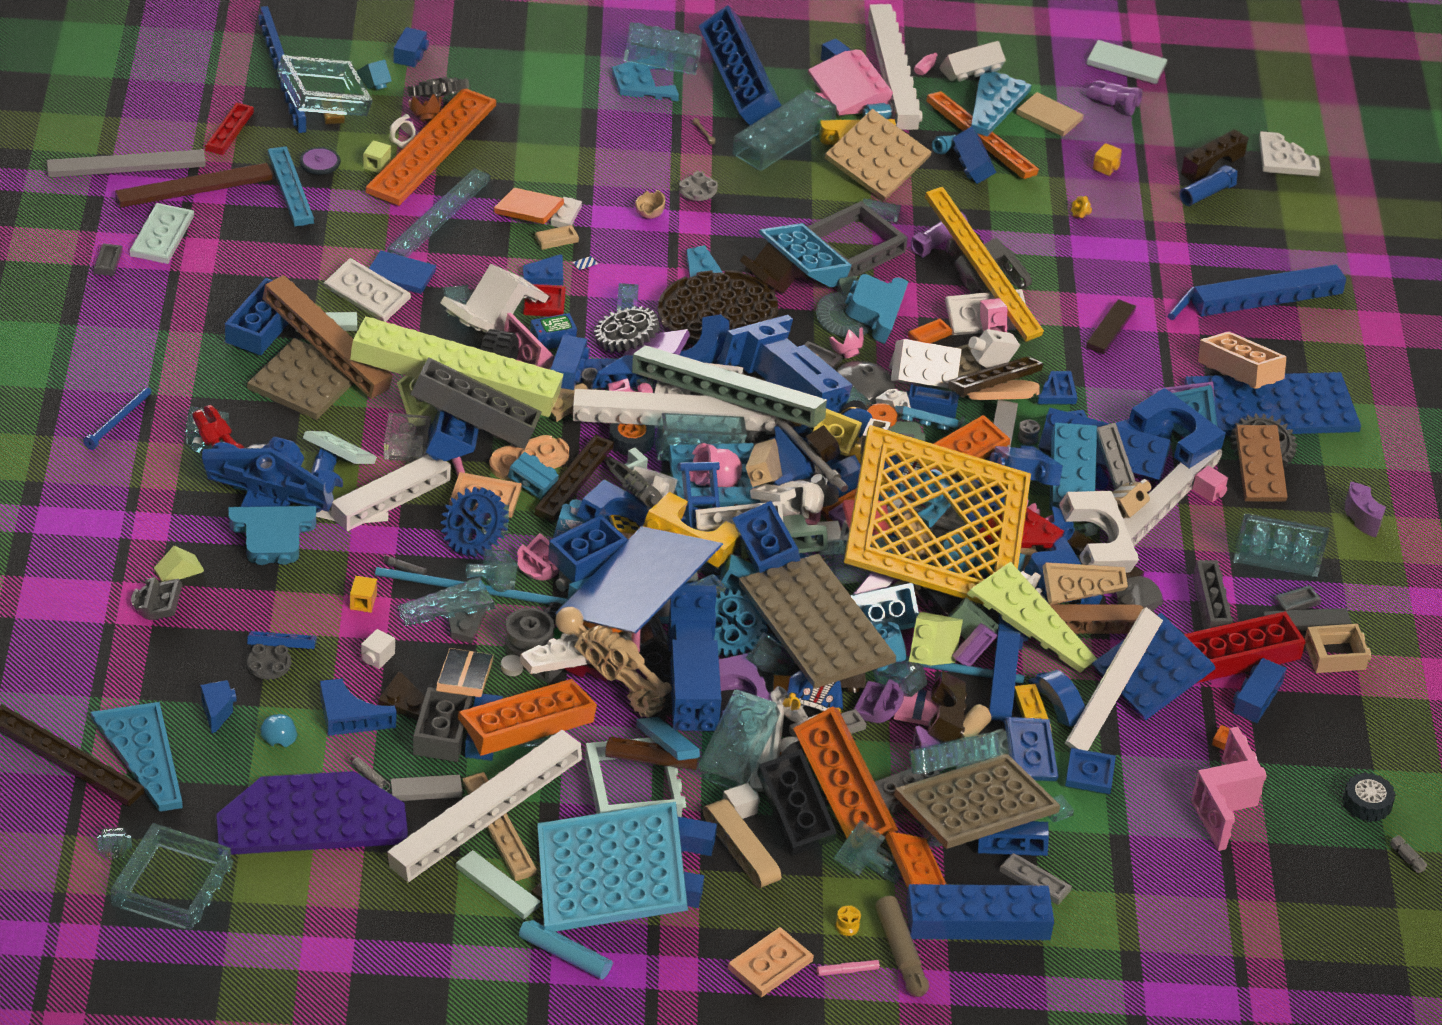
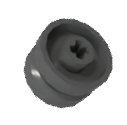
(527, 629)

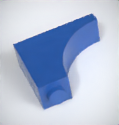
(349, 714)

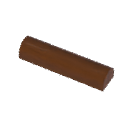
(646, 753)

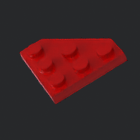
(1035, 531)

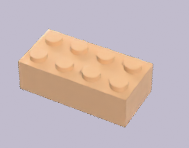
(1242, 359)

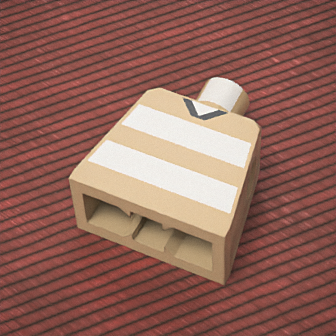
(1132, 497)

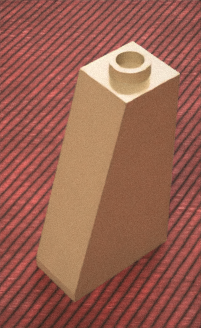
(764, 463)

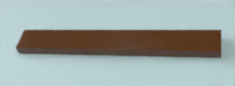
(193, 185)

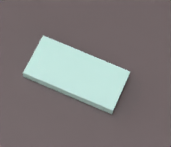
(1127, 62)
(162, 233)

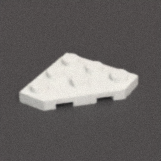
(1286, 158)

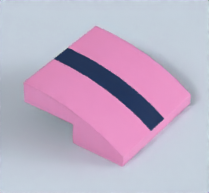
(917, 709)

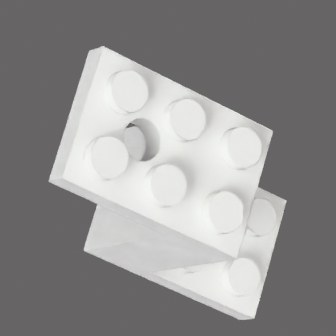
(493, 298)

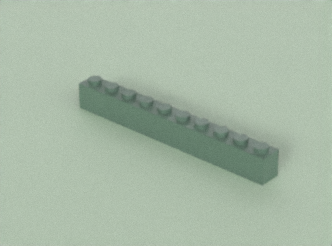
(729, 386)

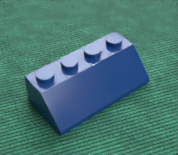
(450, 437)

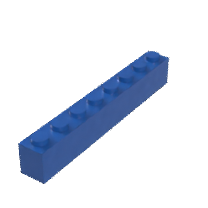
(1268, 290)

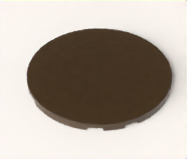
(732, 294)

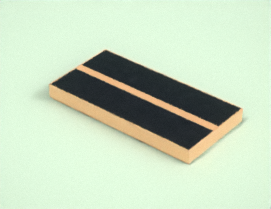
(465, 672)

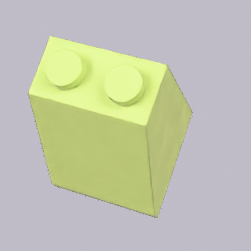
(935, 639)

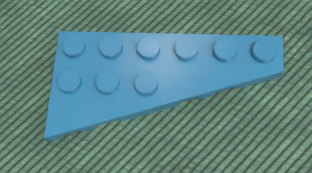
(996, 99)

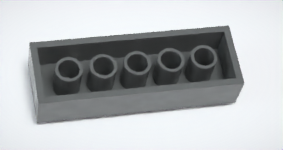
(476, 403)

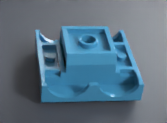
(727, 495)

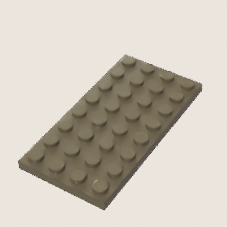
(817, 621)

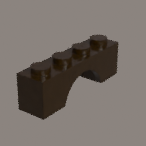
(1200, 161)
(949, 717)

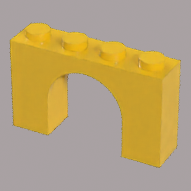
(668, 516)

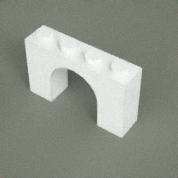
(1103, 511)

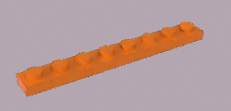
(992, 143)

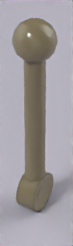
(711, 140)

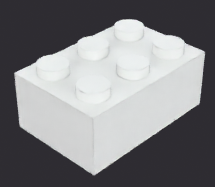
(925, 364)

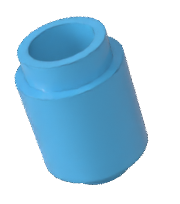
(881, 108)

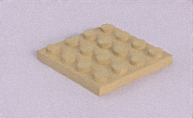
(878, 155)

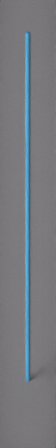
(545, 599)

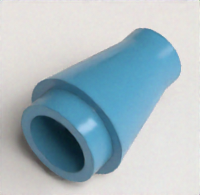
(943, 144)

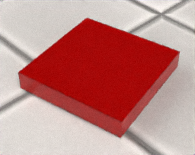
(552, 307)

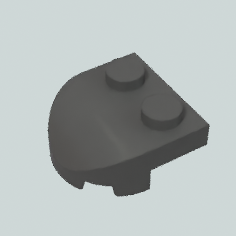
(1141, 592)
(157, 599)

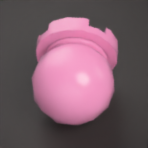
(730, 466)

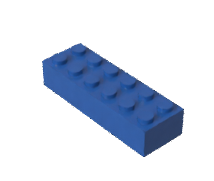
(1144, 451)
(979, 912)

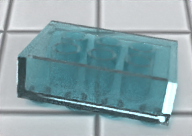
(1280, 544)

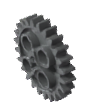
(439, 87)
(626, 329)
(1287, 442)

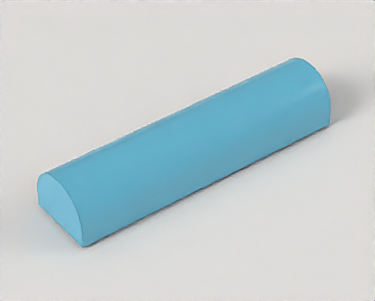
(565, 949)

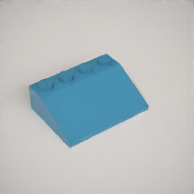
(808, 252)

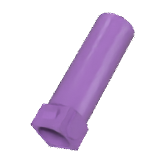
(924, 242)

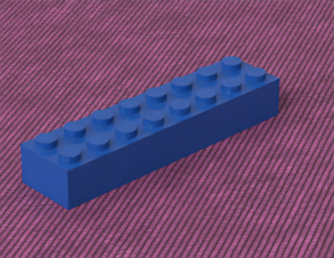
(739, 65)

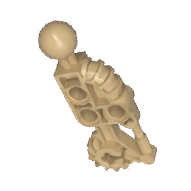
(616, 660)

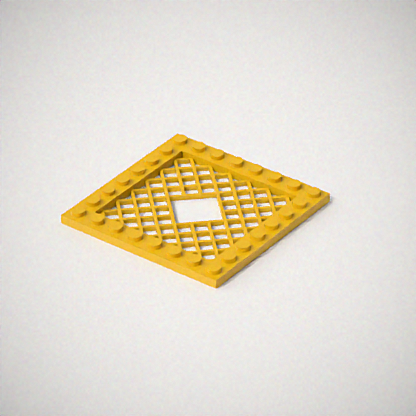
(881, 445)

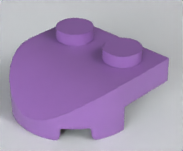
(879, 701)

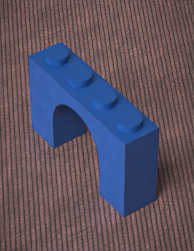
(1168, 408)
(612, 500)
(697, 838)

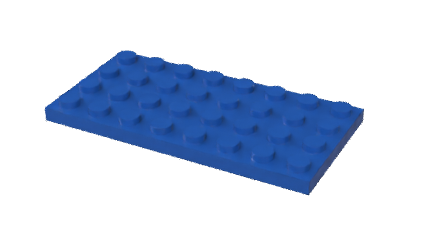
(1301, 400)

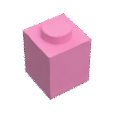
(1210, 484)

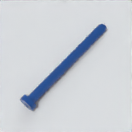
(91, 441)

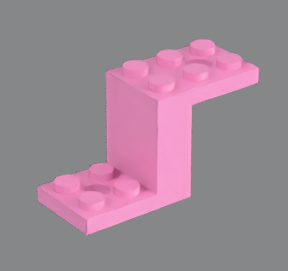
(1228, 788)

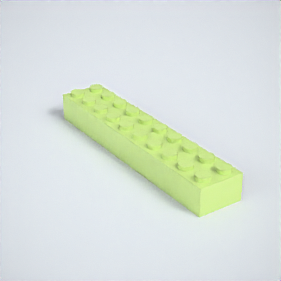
(407, 351)

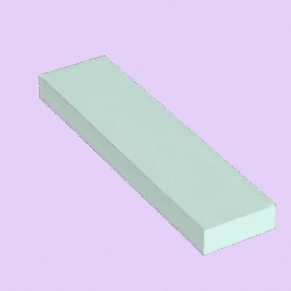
(498, 884)

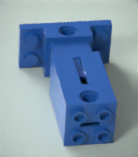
(767, 351)
(694, 659)

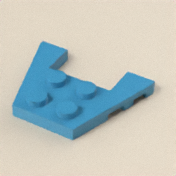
(636, 81)
(935, 507)

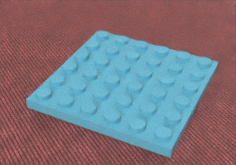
(611, 867)

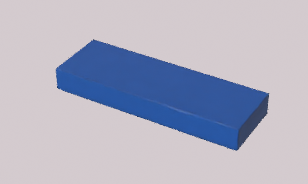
(285, 639)

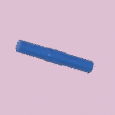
(1181, 304)

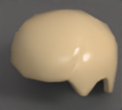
(650, 204)

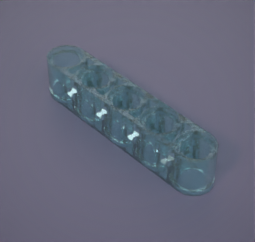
(954, 753)

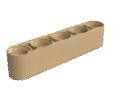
(742, 843)

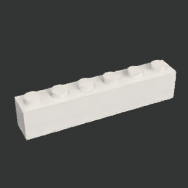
(390, 491)

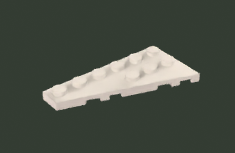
(557, 654)

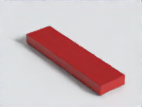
(229, 128)

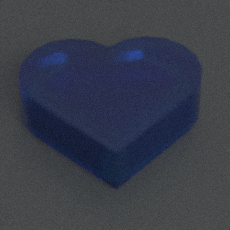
(1101, 478)

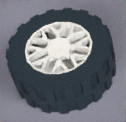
(1369, 797)

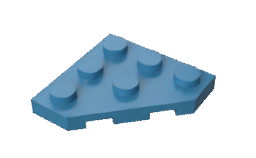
(1202, 401)

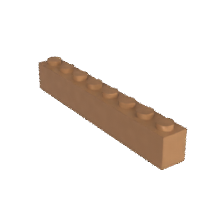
(324, 335)

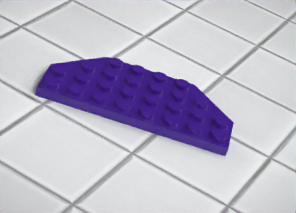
(311, 814)

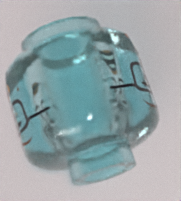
(114, 842)

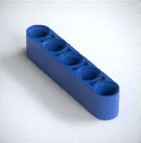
(1004, 675)

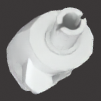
(808, 498)

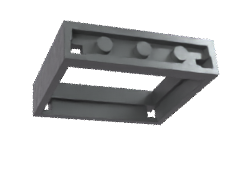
(891, 248)

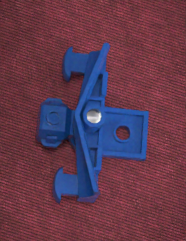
(271, 474)

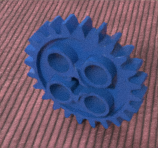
(488, 506)

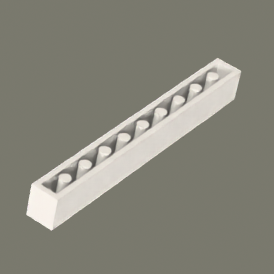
(894, 66)
(647, 408)
(484, 805)

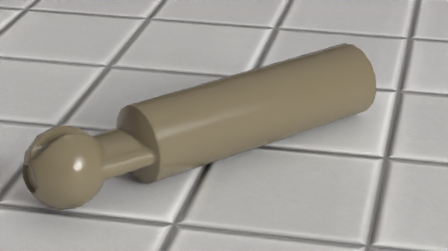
(902, 945)

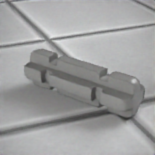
(1408, 854)

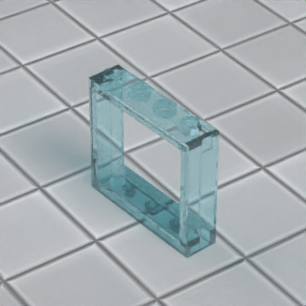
(354, 104)
(183, 843)

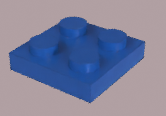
(1090, 771)

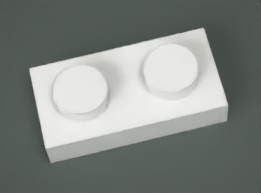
(567, 213)
(773, 493)

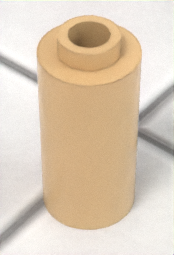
(976, 720)

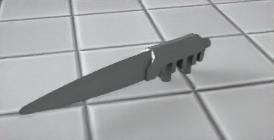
(634, 482)

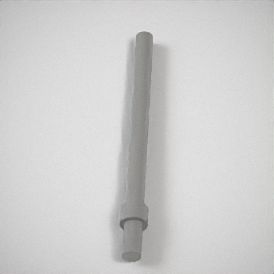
(831, 475)

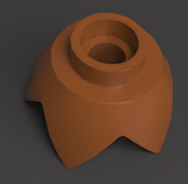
(426, 111)

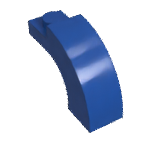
(1062, 695)

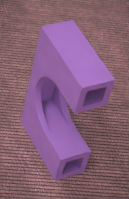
(742, 675)

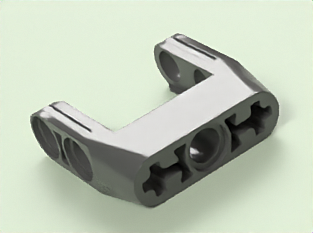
(1002, 256)

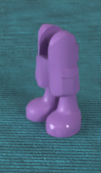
(1113, 93)

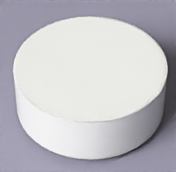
(511, 665)

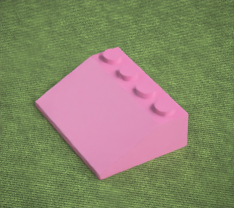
(850, 82)

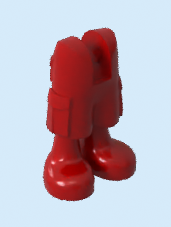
(213, 427)

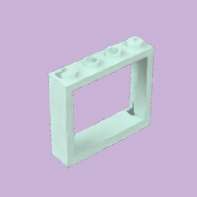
(596, 752)

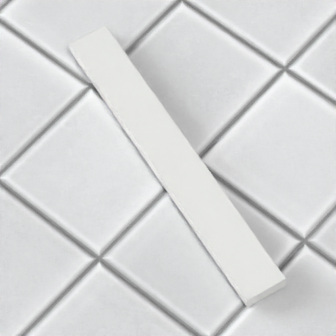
(1114, 680)

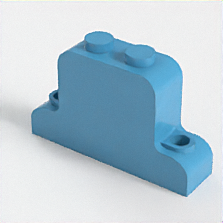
(876, 303)
(272, 531)

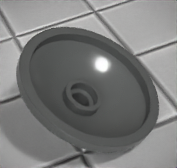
(867, 378)

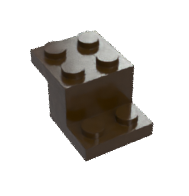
(773, 269)

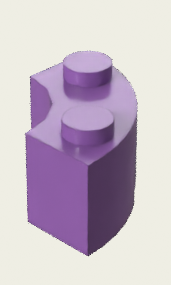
(1364, 509)

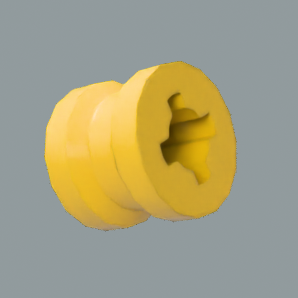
(848, 920)

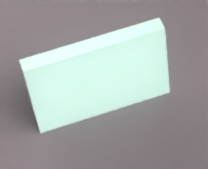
(340, 447)

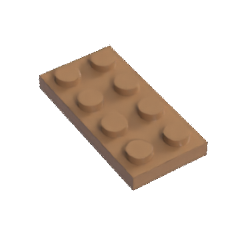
(1261, 463)

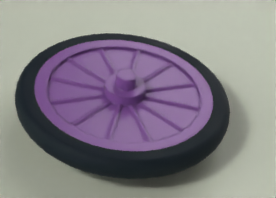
(319, 160)

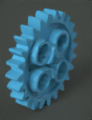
(744, 612)

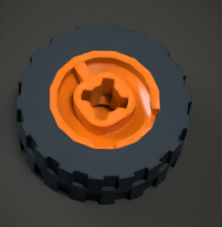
(631, 436)

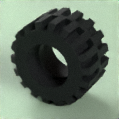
(501, 343)

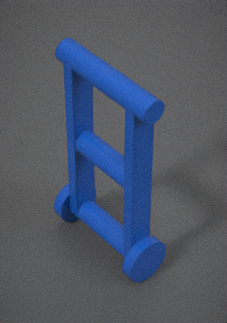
(699, 500)

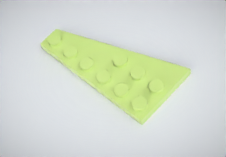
(1028, 612)

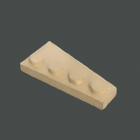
(1080, 581)

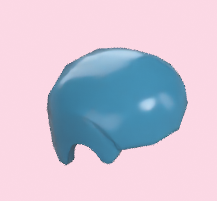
(279, 730)

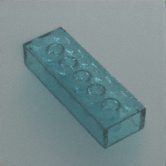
(783, 130)

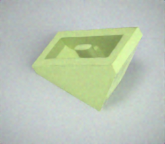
(177, 564)

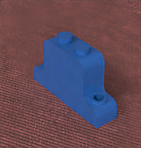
(1031, 461)
(1059, 553)

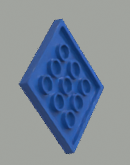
(1164, 671)

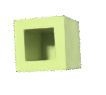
(376, 156)

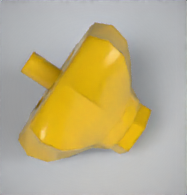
(1081, 207)

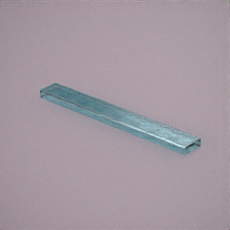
(439, 213)

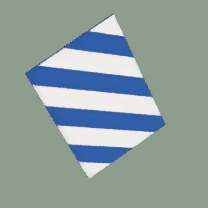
(585, 262)

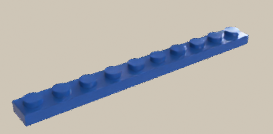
(276, 52)

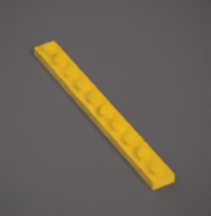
(984, 263)

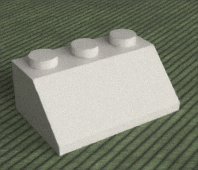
(973, 62)

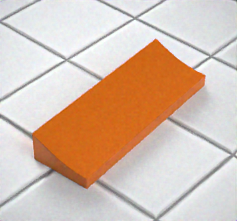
(528, 716)
(843, 773)

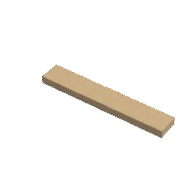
(505, 837)

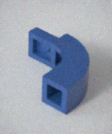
(711, 340)

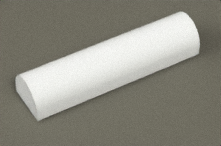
(713, 518)

